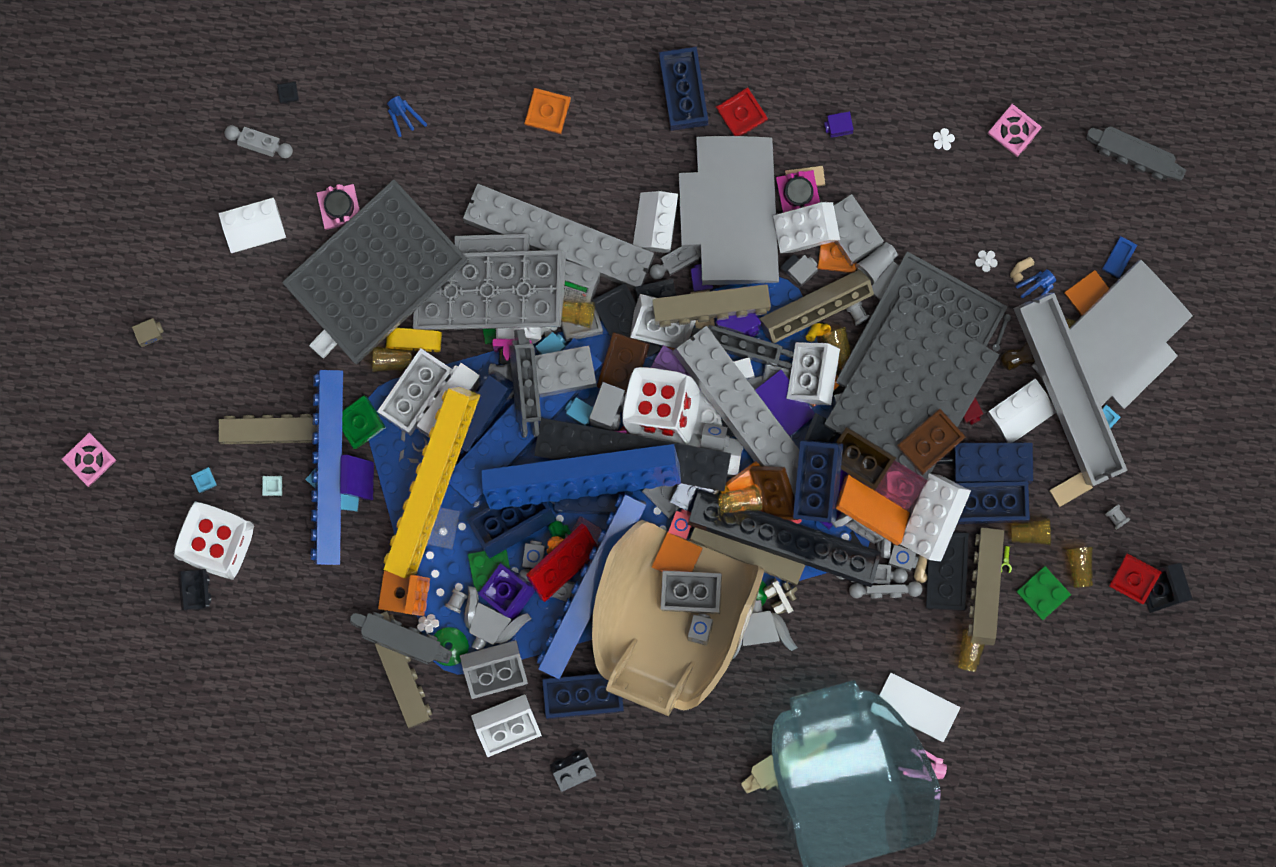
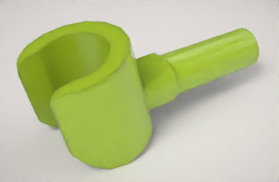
(1006, 559)

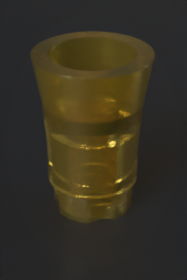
(578, 313)
(839, 339)
(390, 359)
(741, 500)
(1032, 532)
(1081, 566)
(969, 653)

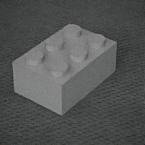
(856, 231)
(565, 371)
(608, 408)
(691, 592)
(493, 669)

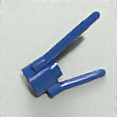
(397, 106)
(1044, 280)

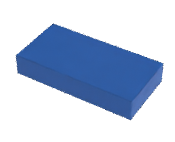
(1119, 257)

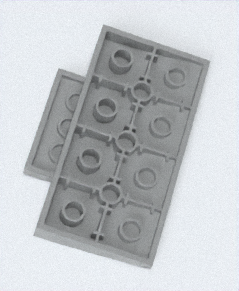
(731, 210)
(498, 287)
(1127, 335)

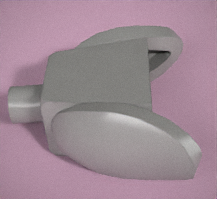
(883, 544)
(488, 623)
(765, 628)

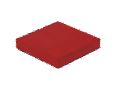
(742, 113)
(1135, 579)

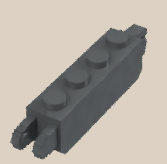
(1136, 153)
(750, 347)
(525, 383)
(400, 639)

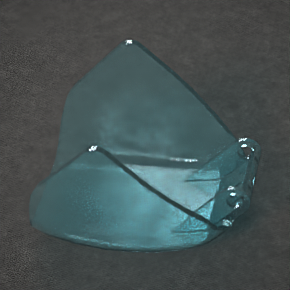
(844, 781)

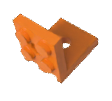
(415, 595)

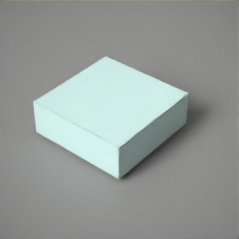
(272, 486)

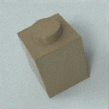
(148, 332)

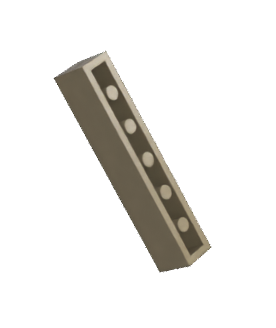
(711, 304)
(816, 306)
(266, 429)
(773, 565)
(987, 586)
(404, 685)

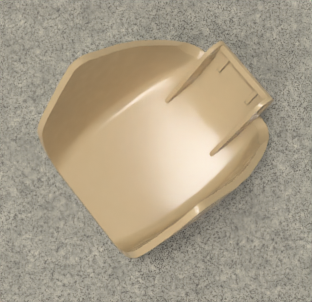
(648, 649)

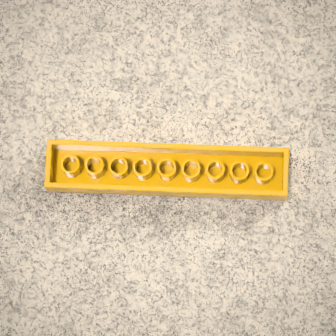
(431, 481)

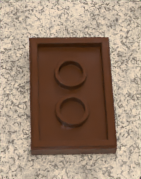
(621, 359)
(931, 441)
(775, 490)

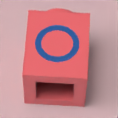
(679, 524)

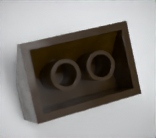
(863, 458)

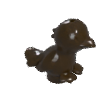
(1013, 358)

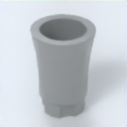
(877, 261)

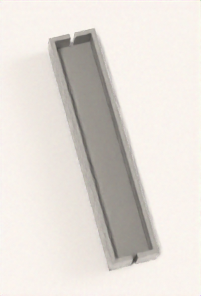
(548, 231)
(1070, 389)
(738, 403)

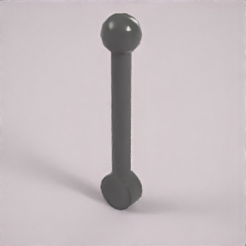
(996, 347)

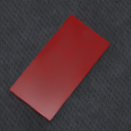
(562, 563)

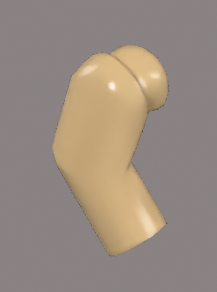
(1020, 266)
(920, 574)

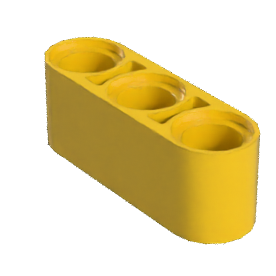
(414, 339)

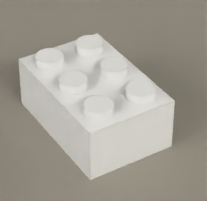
(806, 227)

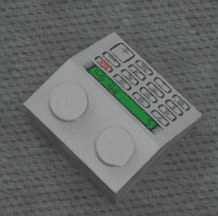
(580, 283)

